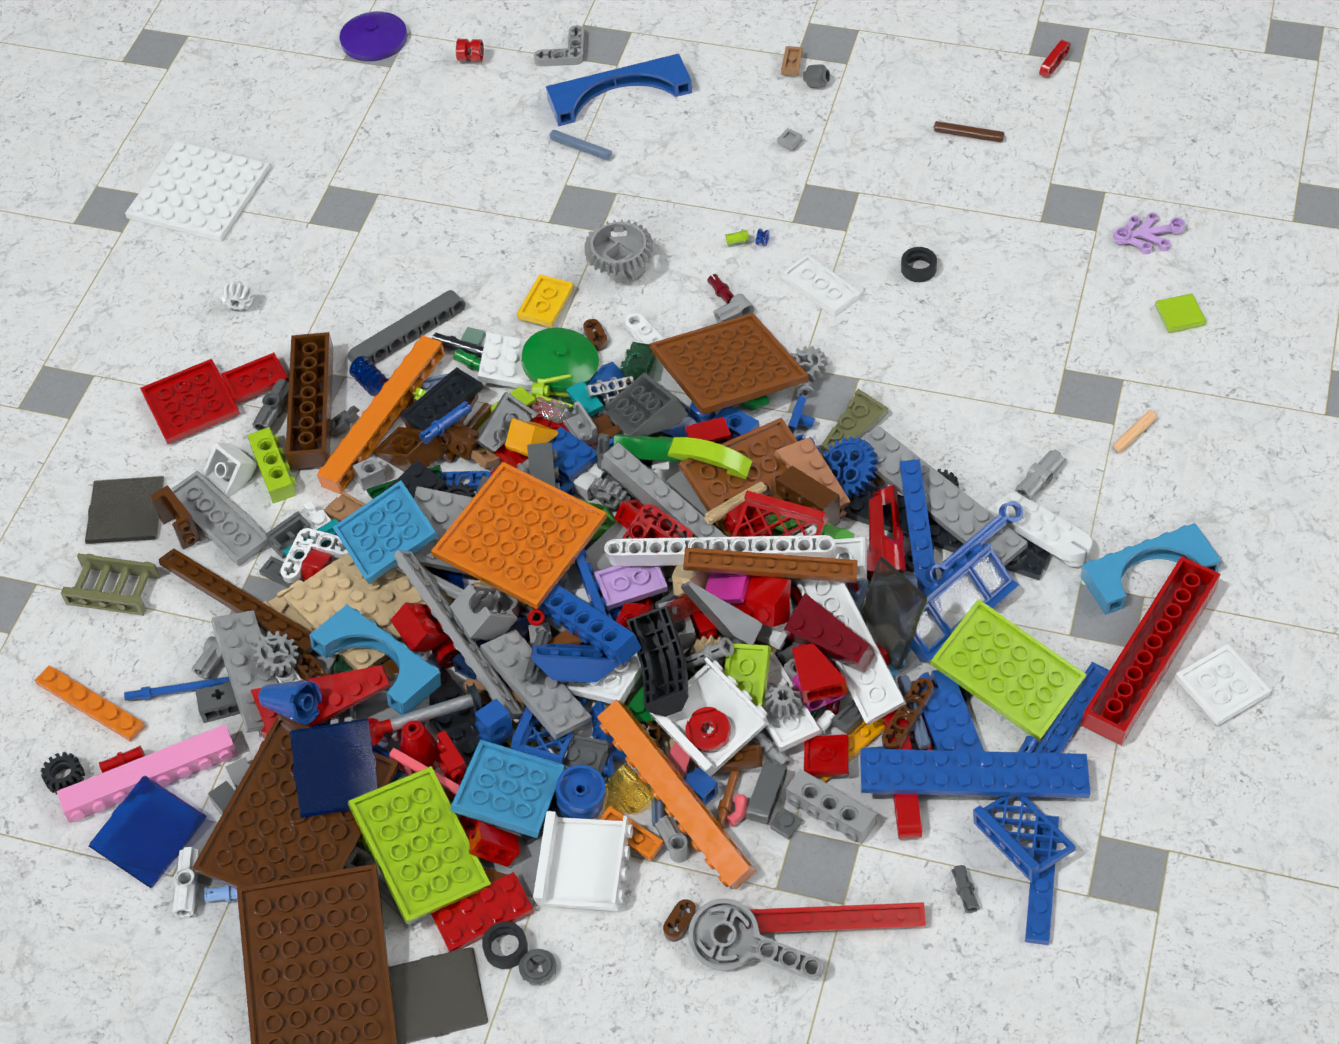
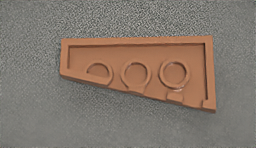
(808, 459)

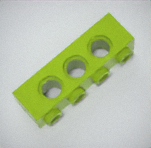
(271, 465)

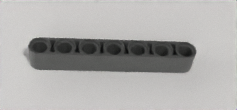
(409, 328)

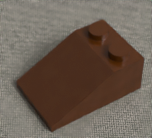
(406, 447)

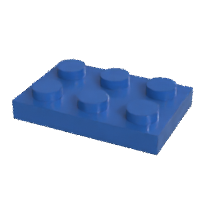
(572, 454)

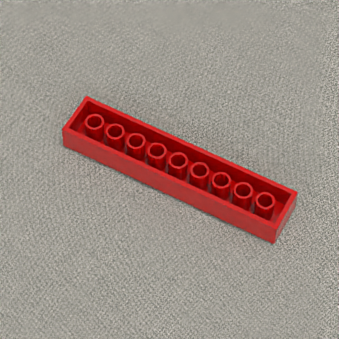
(1150, 650)

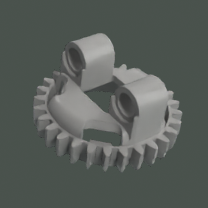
(602, 248)

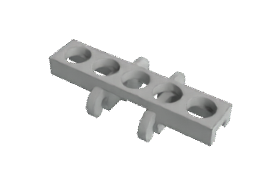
(602, 392)

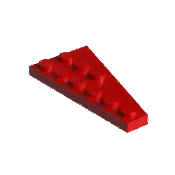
(338, 693)

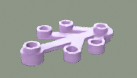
(1125, 234)

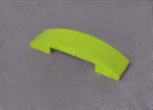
(711, 453)

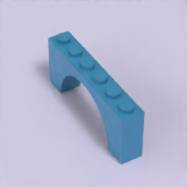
(1105, 574)
(352, 630)

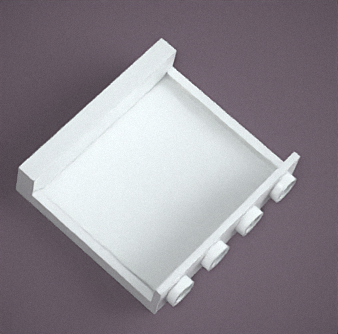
(713, 689)
(582, 863)

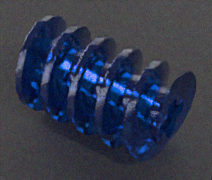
(367, 375)

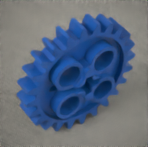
(852, 464)

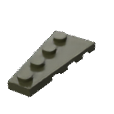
(859, 417)

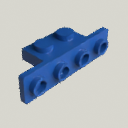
(598, 733)

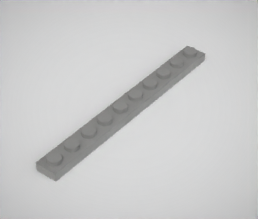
(441, 610)

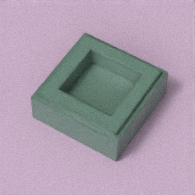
(474, 336)

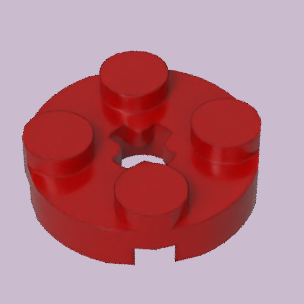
(717, 738)

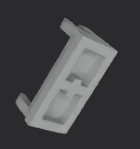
(580, 424)

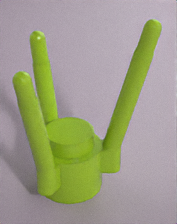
(540, 389)

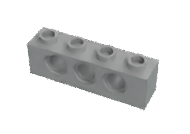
(825, 795)

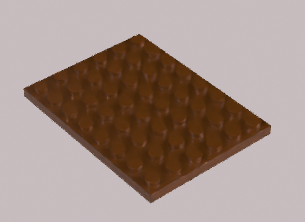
(262, 829)
(317, 960)

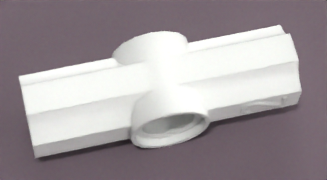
(186, 893)

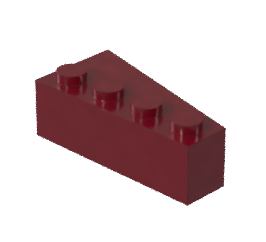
(816, 625)

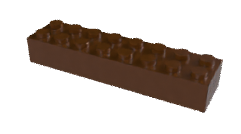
(309, 400)

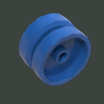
(580, 792)

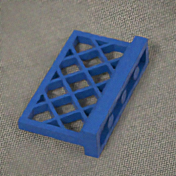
(526, 728)
(1010, 847)

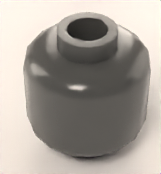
(816, 76)

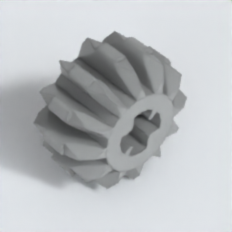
(783, 700)

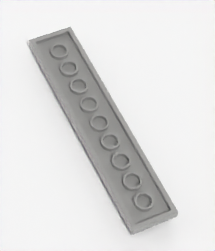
(944, 500)

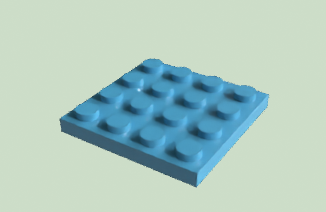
(382, 528)
(507, 788)

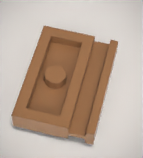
(343, 506)

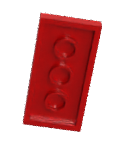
(471, 917)

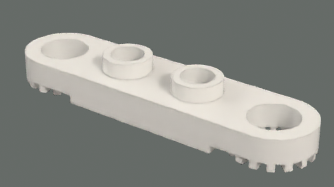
(643, 331)

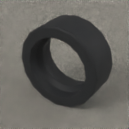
(915, 274)
(497, 930)

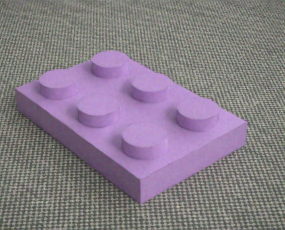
(629, 584)

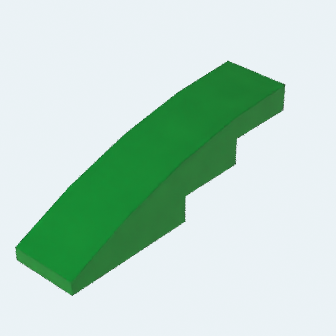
(647, 447)

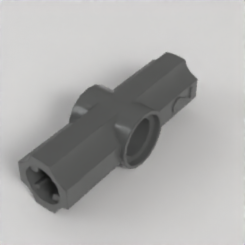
(272, 405)

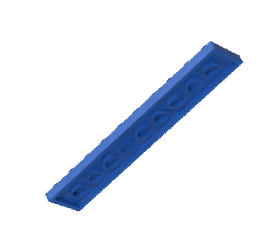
(974, 773)

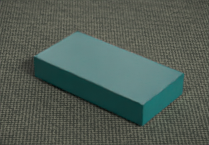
(579, 393)

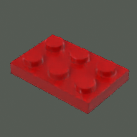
(254, 377)

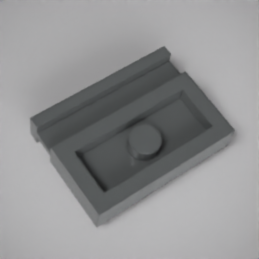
(587, 752)

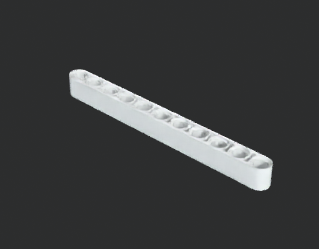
(668, 546)

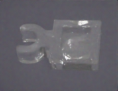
(552, 410)

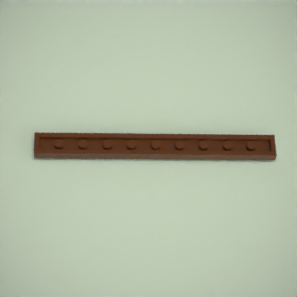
(235, 598)

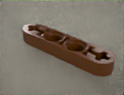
(907, 714)

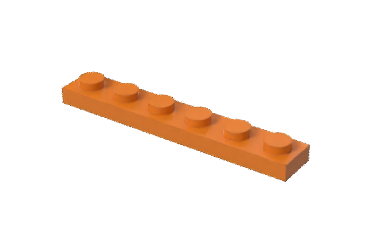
(90, 703)

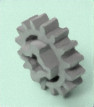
(811, 361)
(608, 493)
(274, 653)

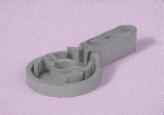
(744, 942)

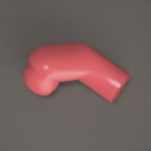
(741, 805)

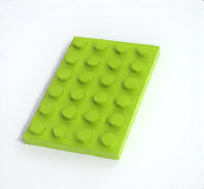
(1008, 669)
(418, 844)

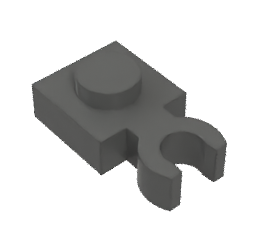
(342, 421)

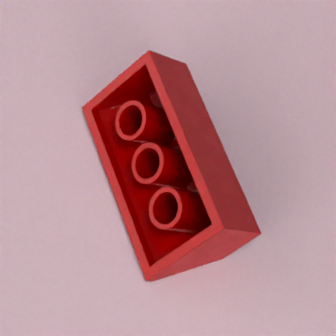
(767, 600)

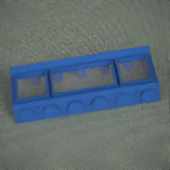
(953, 595)

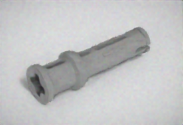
(712, 652)

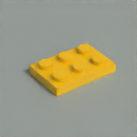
(545, 300)

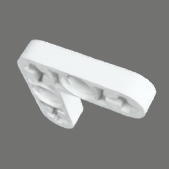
(306, 547)

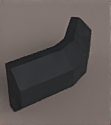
(661, 662)

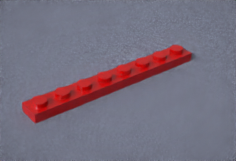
(839, 918)

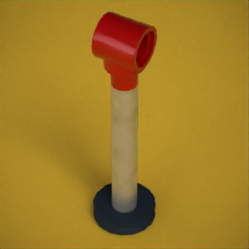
(378, 728)

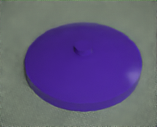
(373, 36)

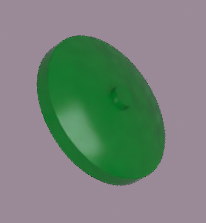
(559, 353)

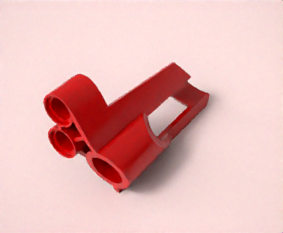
(879, 543)

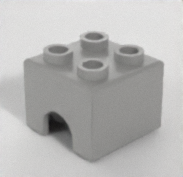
(478, 613)

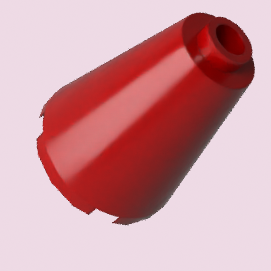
(419, 744)

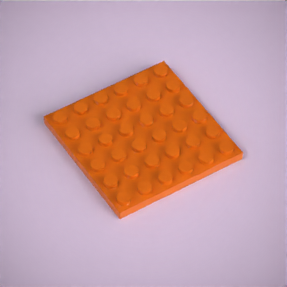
(519, 535)

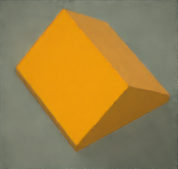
(525, 433)

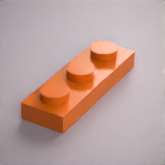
(642, 840)

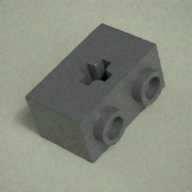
(217, 702)

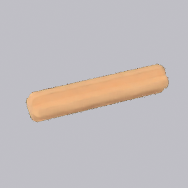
(1134, 431)

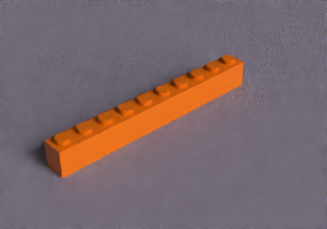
(381, 414)
(676, 794)

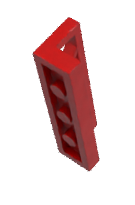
(627, 513)

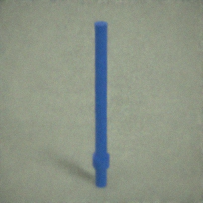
(148, 692)

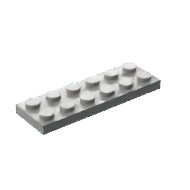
(220, 518)
(235, 639)
(545, 697)

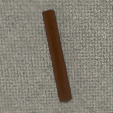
(969, 131)
(476, 421)

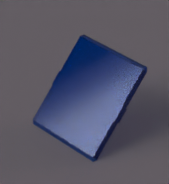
(332, 766)
(147, 831)

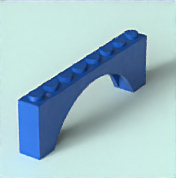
(662, 73)

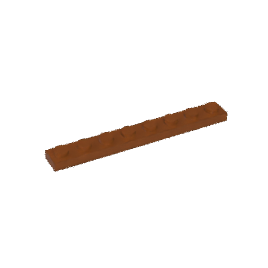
(770, 565)

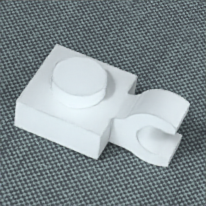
(315, 518)

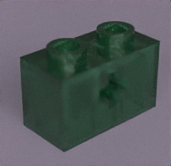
(637, 360)

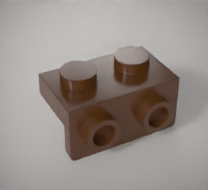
(459, 439)

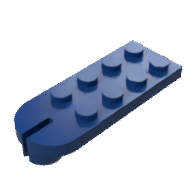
(948, 716)

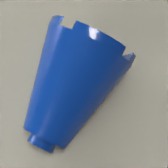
(292, 700)

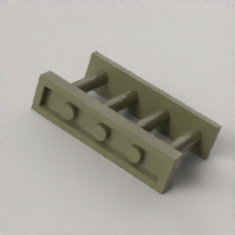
(110, 601)

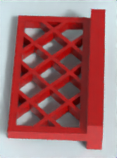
(780, 508)

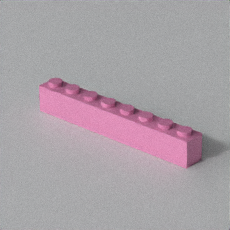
(161, 766)

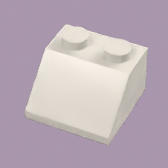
(228, 468)

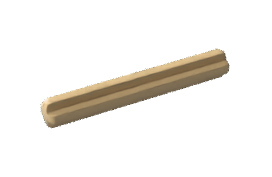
(722, 510)

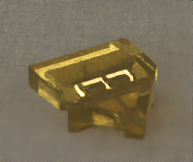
(627, 791)

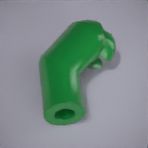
(756, 403)

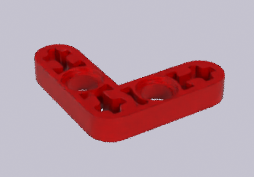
(648, 524)

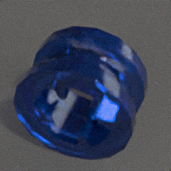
(762, 237)

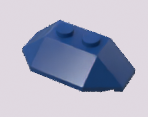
(572, 662)

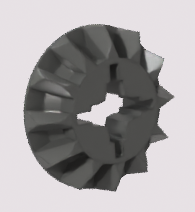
(538, 957)

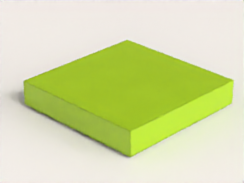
(1180, 313)

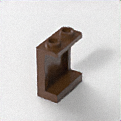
(169, 508)

